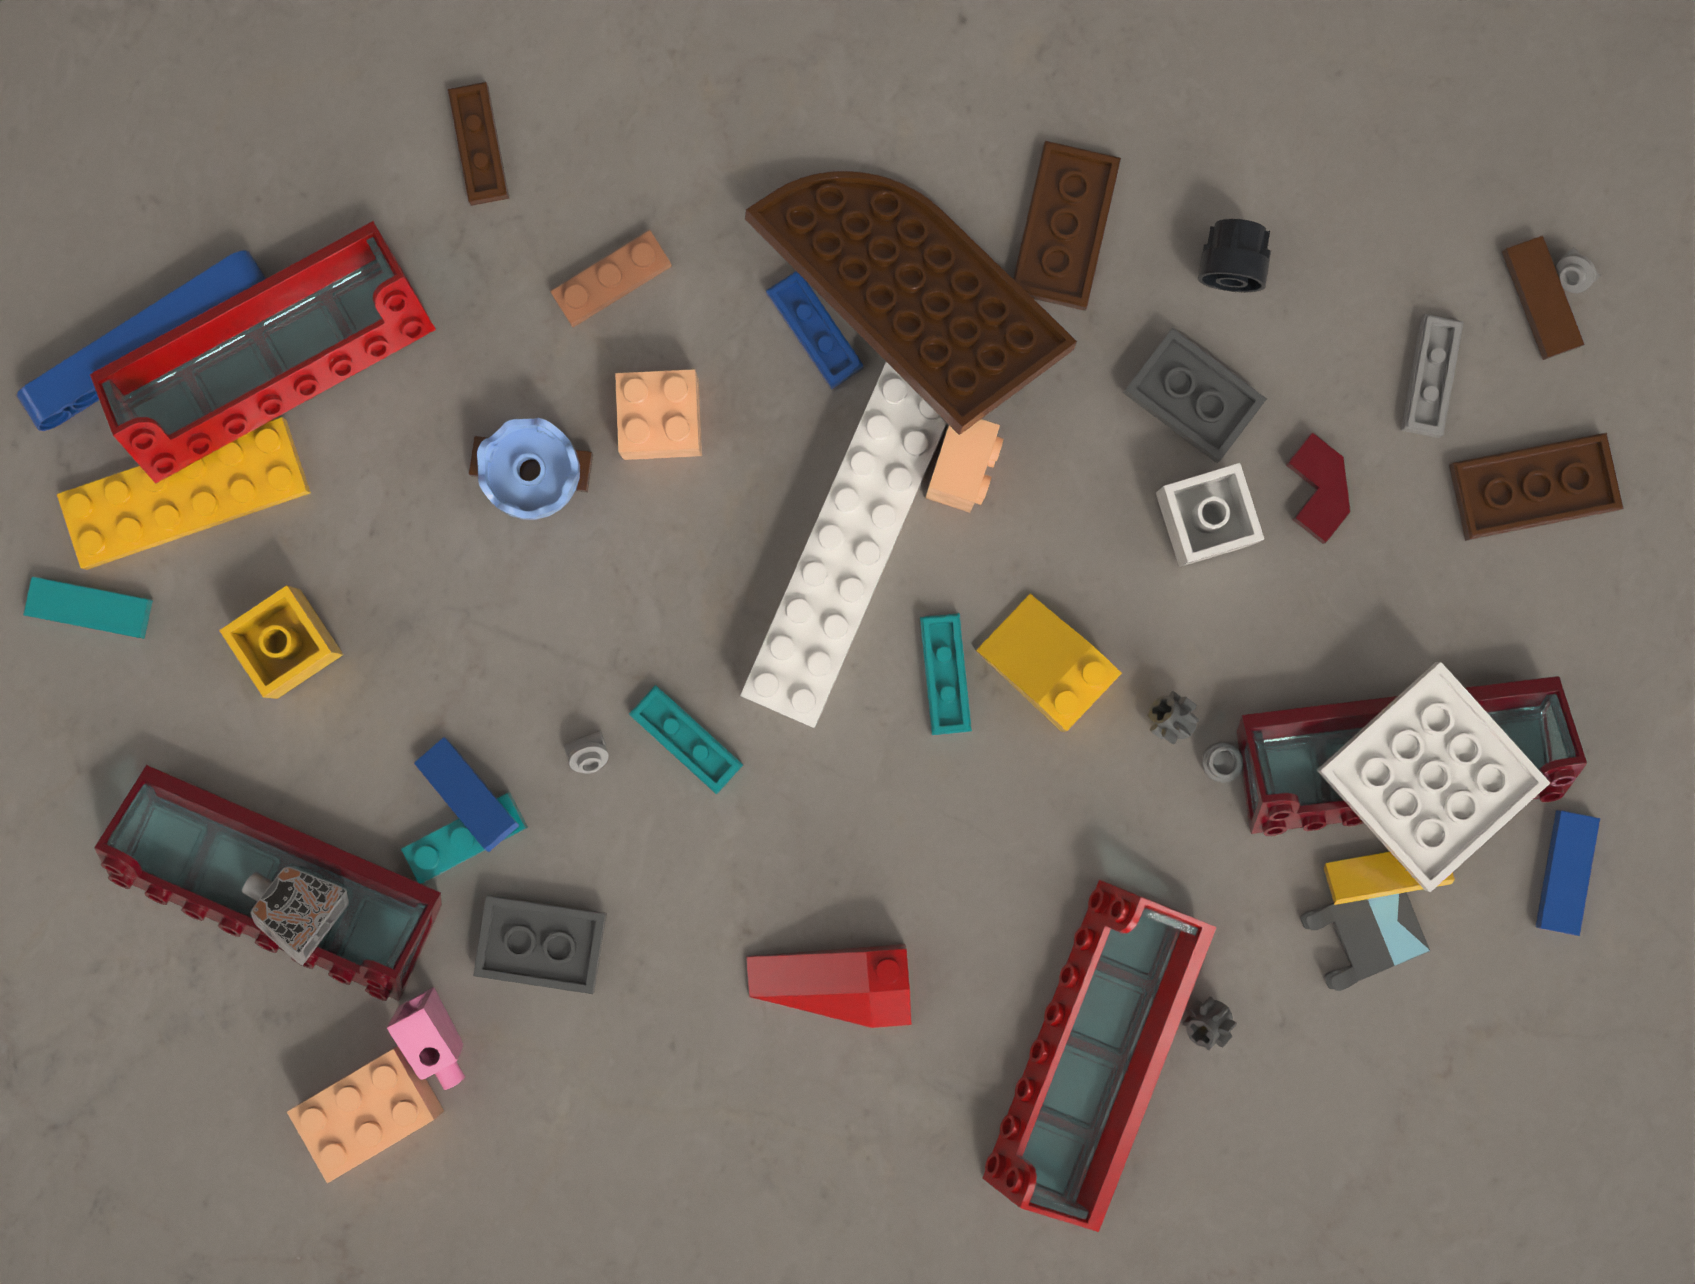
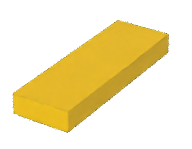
(1370, 878)

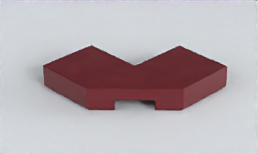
(1325, 472)

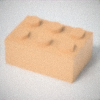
(364, 1113)

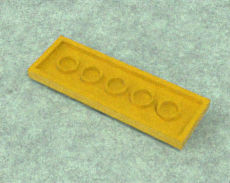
(135, 514)

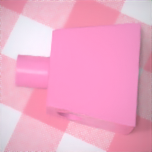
(428, 1038)

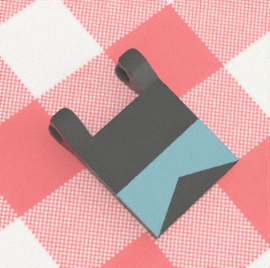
(1373, 935)

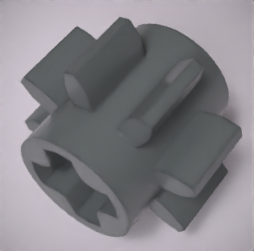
(1173, 717)
(1209, 1023)

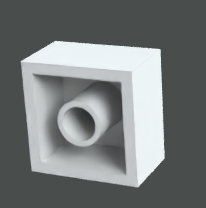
(1209, 515)

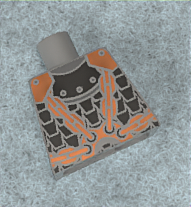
(295, 909)

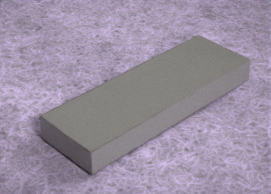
(1432, 376)

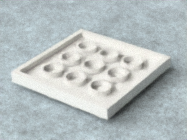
(1433, 776)

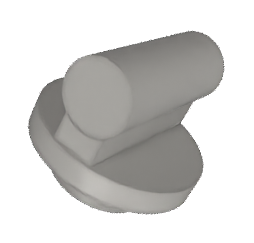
(1576, 272)
(587, 753)

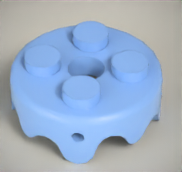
(504, 453)

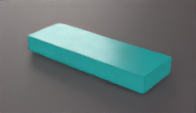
(88, 607)
(945, 674)
(686, 739)

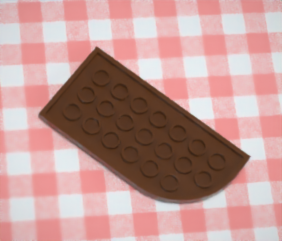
(913, 289)

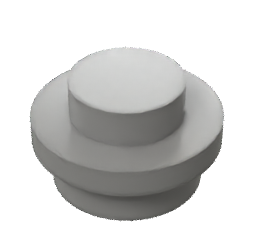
(1222, 762)

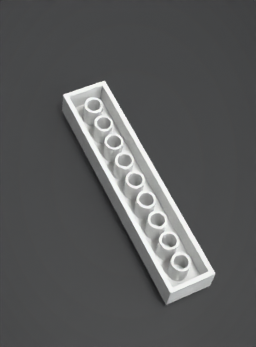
(846, 552)

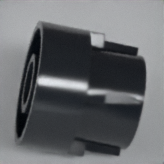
(1236, 256)

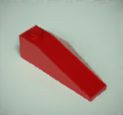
(845, 984)

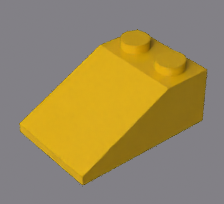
(1048, 663)

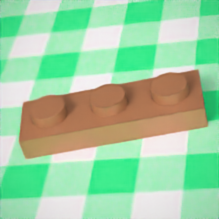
(611, 278)

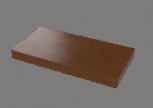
(1066, 224)
(1536, 486)

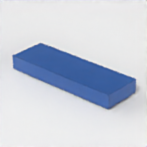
(815, 329)
(466, 794)
(1567, 873)

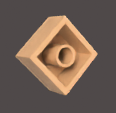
(658, 414)
(961, 466)

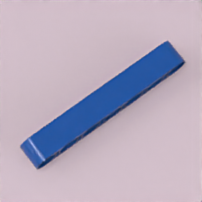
(68, 386)

